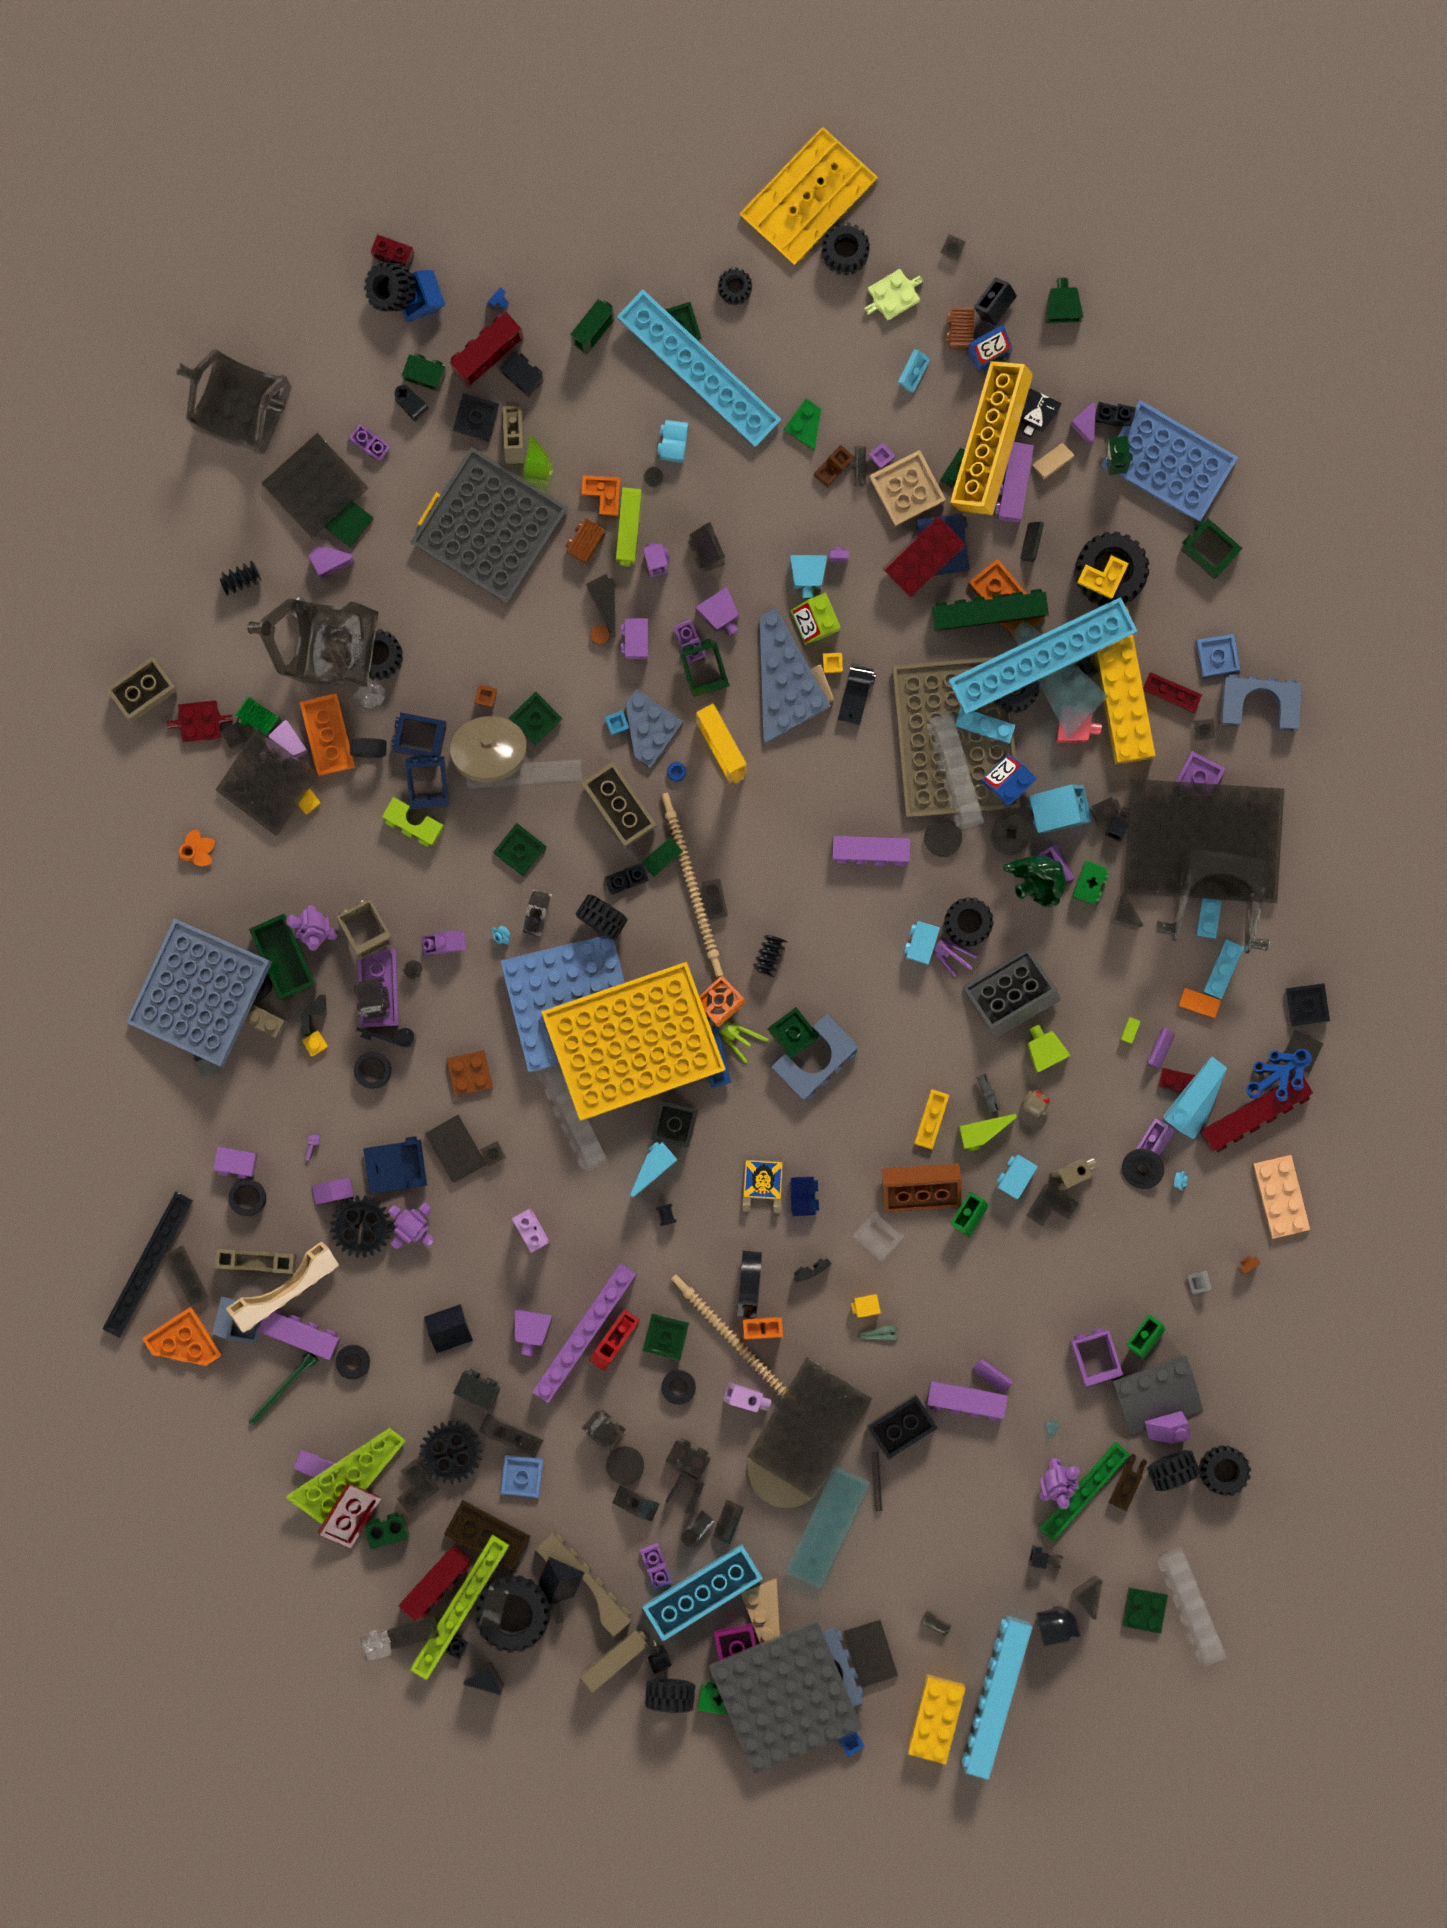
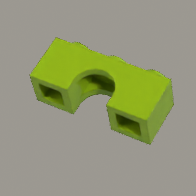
(397, 815)

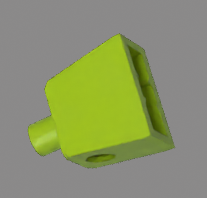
(1045, 1049)

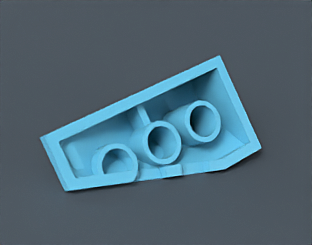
(1195, 1102)

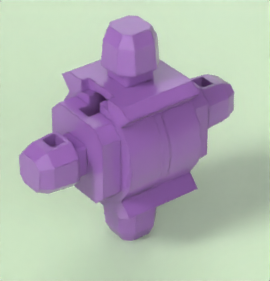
(312, 927)
(411, 1226)
(1059, 1483)

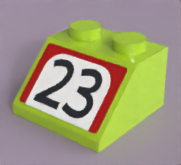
(815, 619)

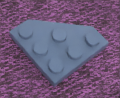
(650, 727)

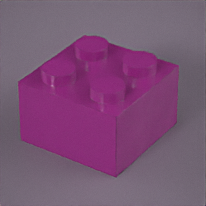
(734, 1640)

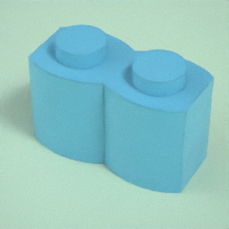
(673, 441)

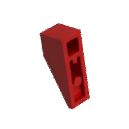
(614, 1340)

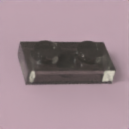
(714, 899)
(728, 1521)

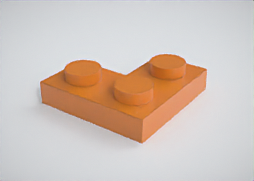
(607, 489)

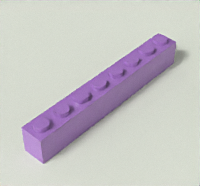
(584, 1333)

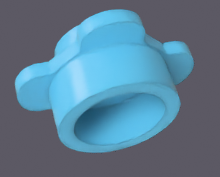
(501, 935)
(1181, 1180)

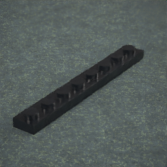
(147, 1264)

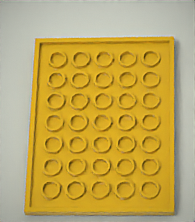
(633, 1041)

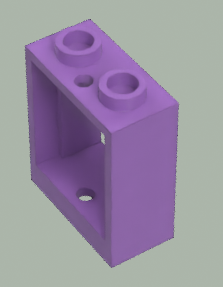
(1101, 1376)

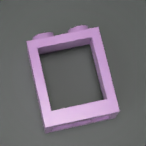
(533, 1238)

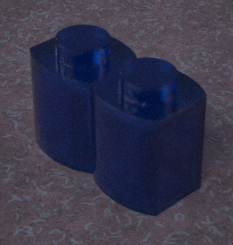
(803, 1196)

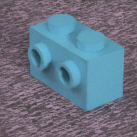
(922, 942)
(1016, 1176)

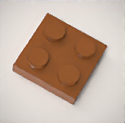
(469, 1073)

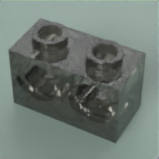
(686, 1462)

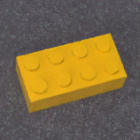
(936, 1719)

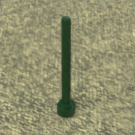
(308, 1360)

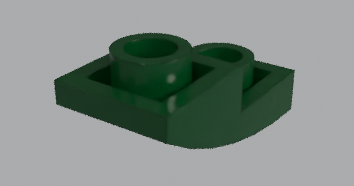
(662, 856)

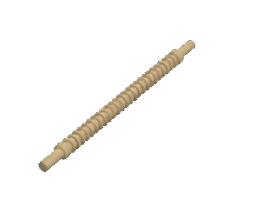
(712, 952)
(689, 1293)

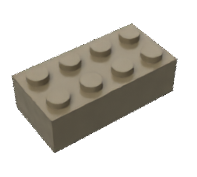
(619, 805)

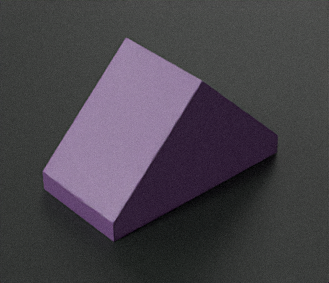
(1085, 424)
(332, 1191)

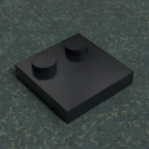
(475, 417)
(1308, 1004)

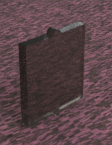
(1301, 1041)

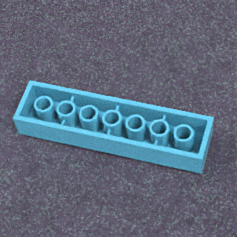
(997, 1696)

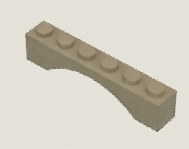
(611, 1614)

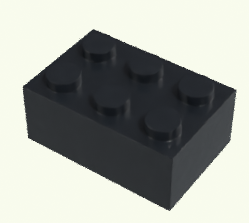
(902, 1426)

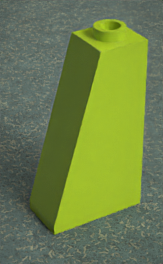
(629, 526)

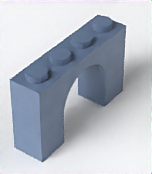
(1286, 695)
(841, 1048)
(842, 1656)

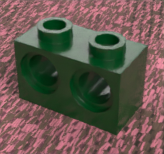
(388, 1535)

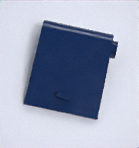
(957, 524)
(398, 1166)

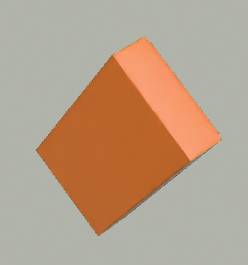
(1199, 1003)

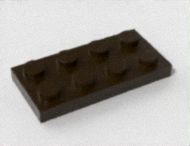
(475, 1527)

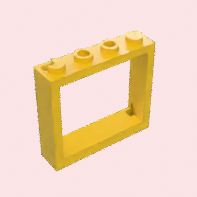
(721, 743)

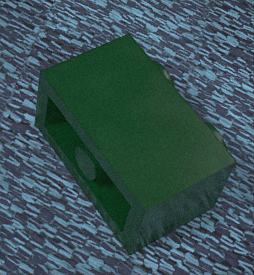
(424, 372)

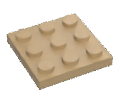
(907, 488)

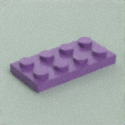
(381, 965)

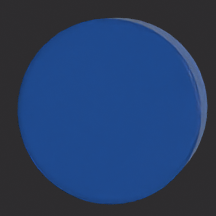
(676, 771)

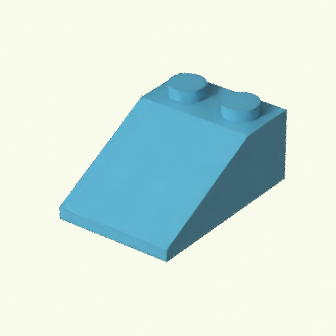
(655, 1164)

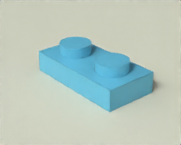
(913, 370)
(1208, 918)

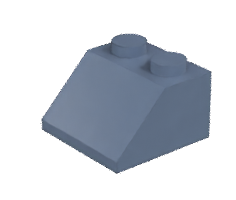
(226, 1328)

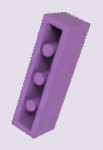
(1015, 483)
(871, 850)
(300, 1334)
(967, 1400)

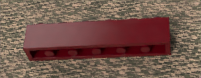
(1252, 1115)

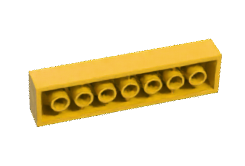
(991, 438)
(1125, 702)

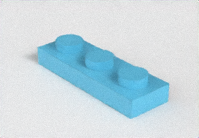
(985, 726)
(1223, 969)

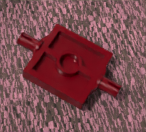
(199, 721)

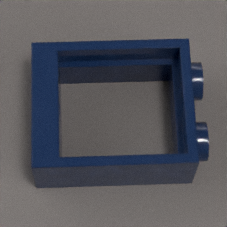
(438, 739)
(427, 800)

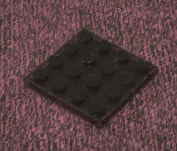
(314, 485)
(266, 782)

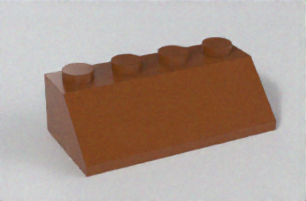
(921, 1187)

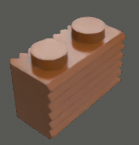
(961, 328)
(585, 541)

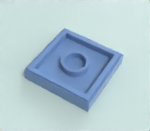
(1218, 655)
(522, 1476)

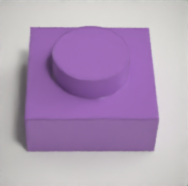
(881, 456)
(838, 555)

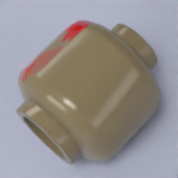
(1036, 1103)

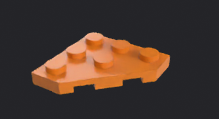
(183, 1340)

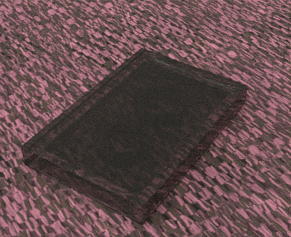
(455, 1149)
(870, 1653)

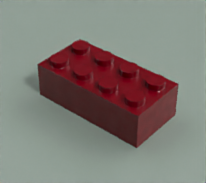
(486, 349)
(924, 556)
(431, 1586)

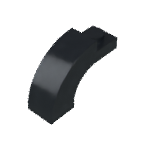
(749, 1284)

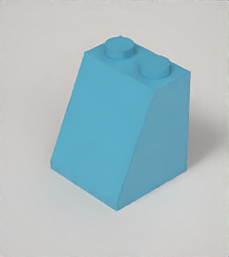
(1060, 808)

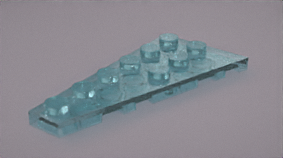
(1067, 690)

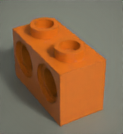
(762, 1327)

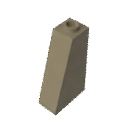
(614, 1659)

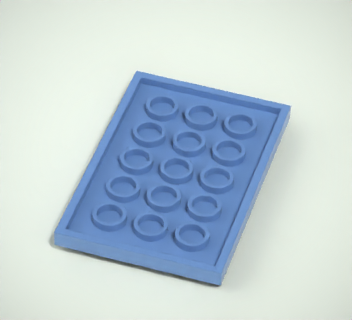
(1174, 462)

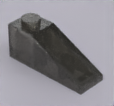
(603, 595)
(510, 1435)

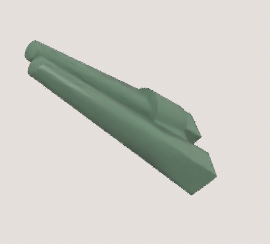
(880, 1334)

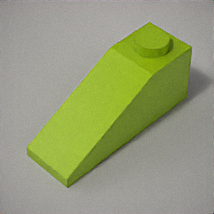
(980, 1132)

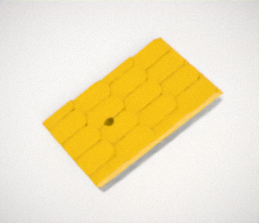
(794, 205)

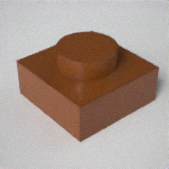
(485, 696)
(1248, 1264)

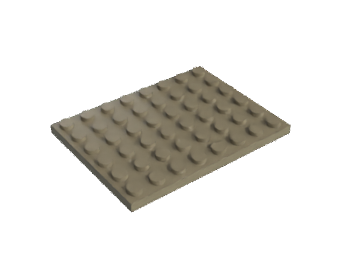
(925, 693)

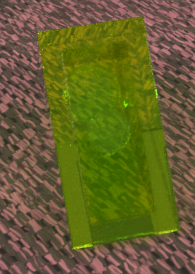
(537, 462)

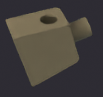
(1069, 1176)

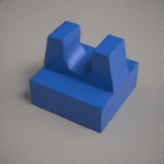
(498, 299)

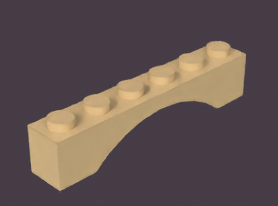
(251, 1310)

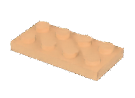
(1281, 1196)

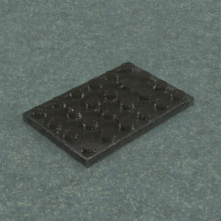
(809, 1428)

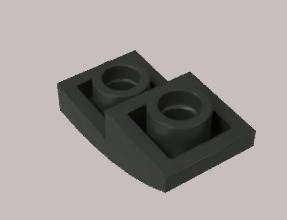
(806, 1273)

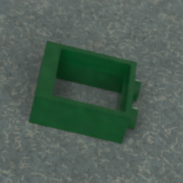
(592, 326)
(1213, 571)
(711, 685)

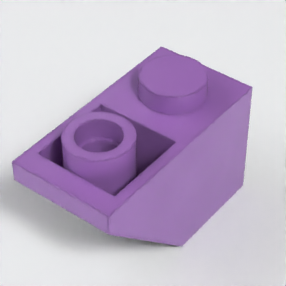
(444, 942)

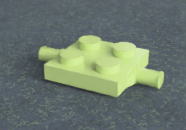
(893, 294)

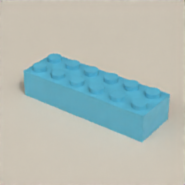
(702, 1592)

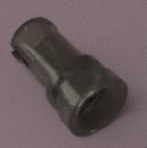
(930, 1621)

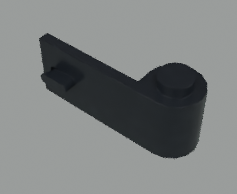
(856, 693)
(404, 1037)

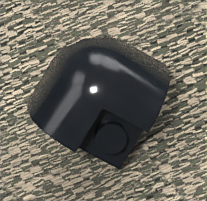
(1057, 1625)

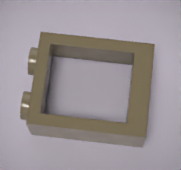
(374, 944)

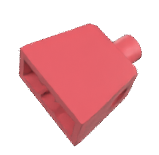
(1081, 735)

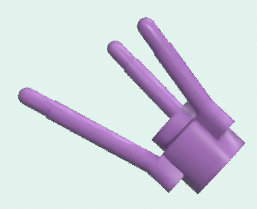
(945, 948)

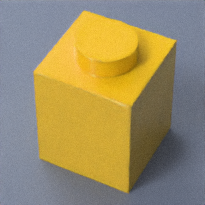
(866, 1305)

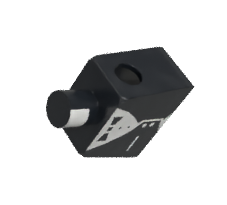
(1038, 412)

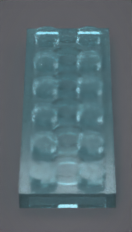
(827, 1527)

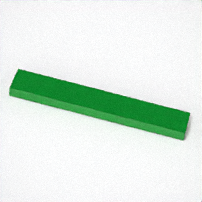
(1088, 1487)

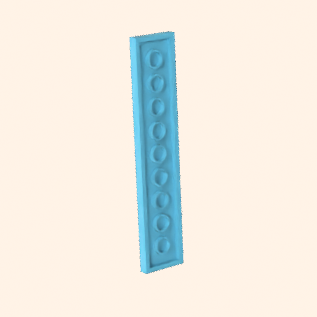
(698, 368)
(1042, 656)

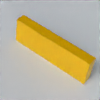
(931, 1119)

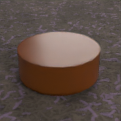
(599, 634)

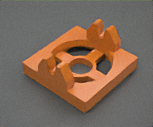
(721, 983)

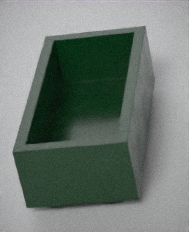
(289, 966)

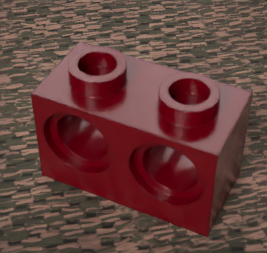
(392, 251)

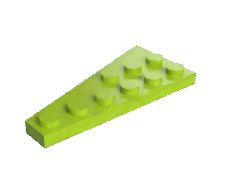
(357, 1468)

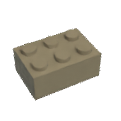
(142, 689)

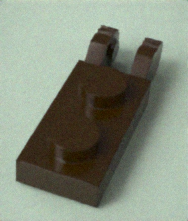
(1127, 1484)

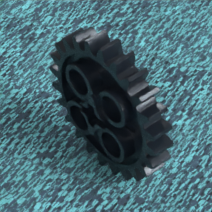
(344, 1224)
(456, 1468)

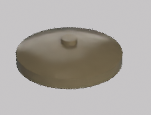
(488, 749)
(773, 1489)

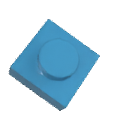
(617, 723)

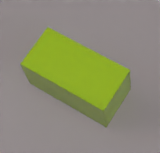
(1130, 1030)

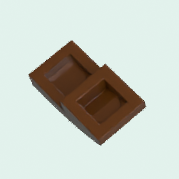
(833, 466)

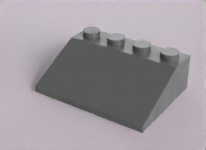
(1011, 993)
(1157, 1392)

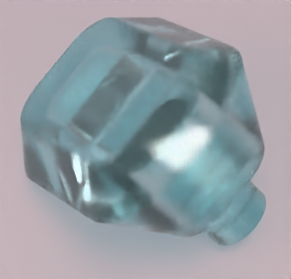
(1053, 1427)

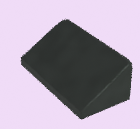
(1032, 541)

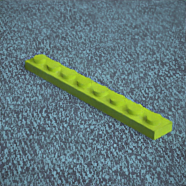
(460, 1606)

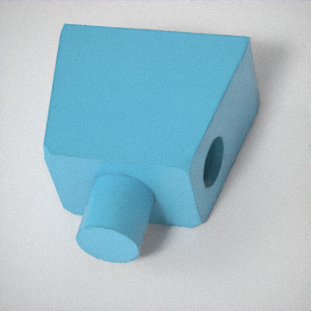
(807, 573)

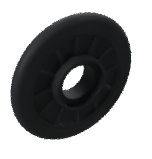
(1148, 1158)

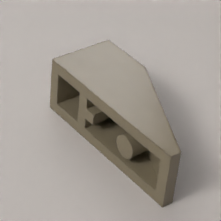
(513, 434)

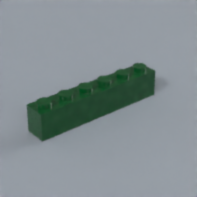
(990, 611)

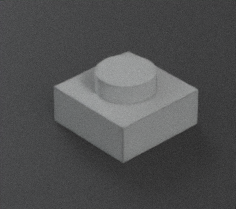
(1199, 1282)

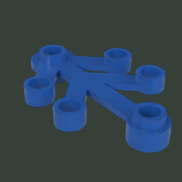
(1280, 1072)

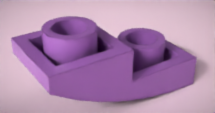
(369, 442)
(687, 635)
(311, 1463)
(656, 1565)

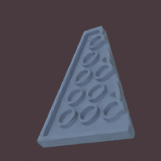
(788, 684)

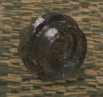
(413, 969)

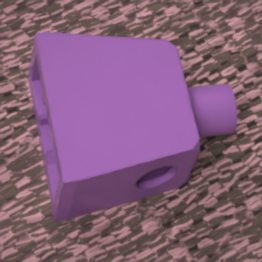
(720, 612)
(531, 1329)

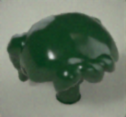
(1042, 878)

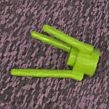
(730, 1031)

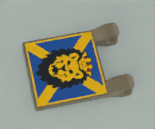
(763, 1181)

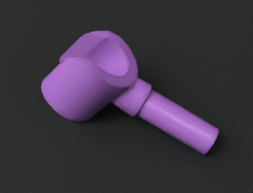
(314, 1139)

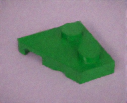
(805, 424)

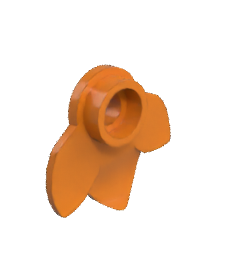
(200, 848)

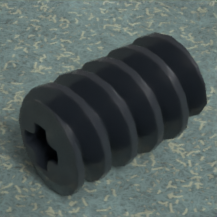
(239, 578)
(769, 954)

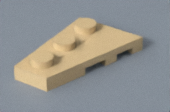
(763, 1609)

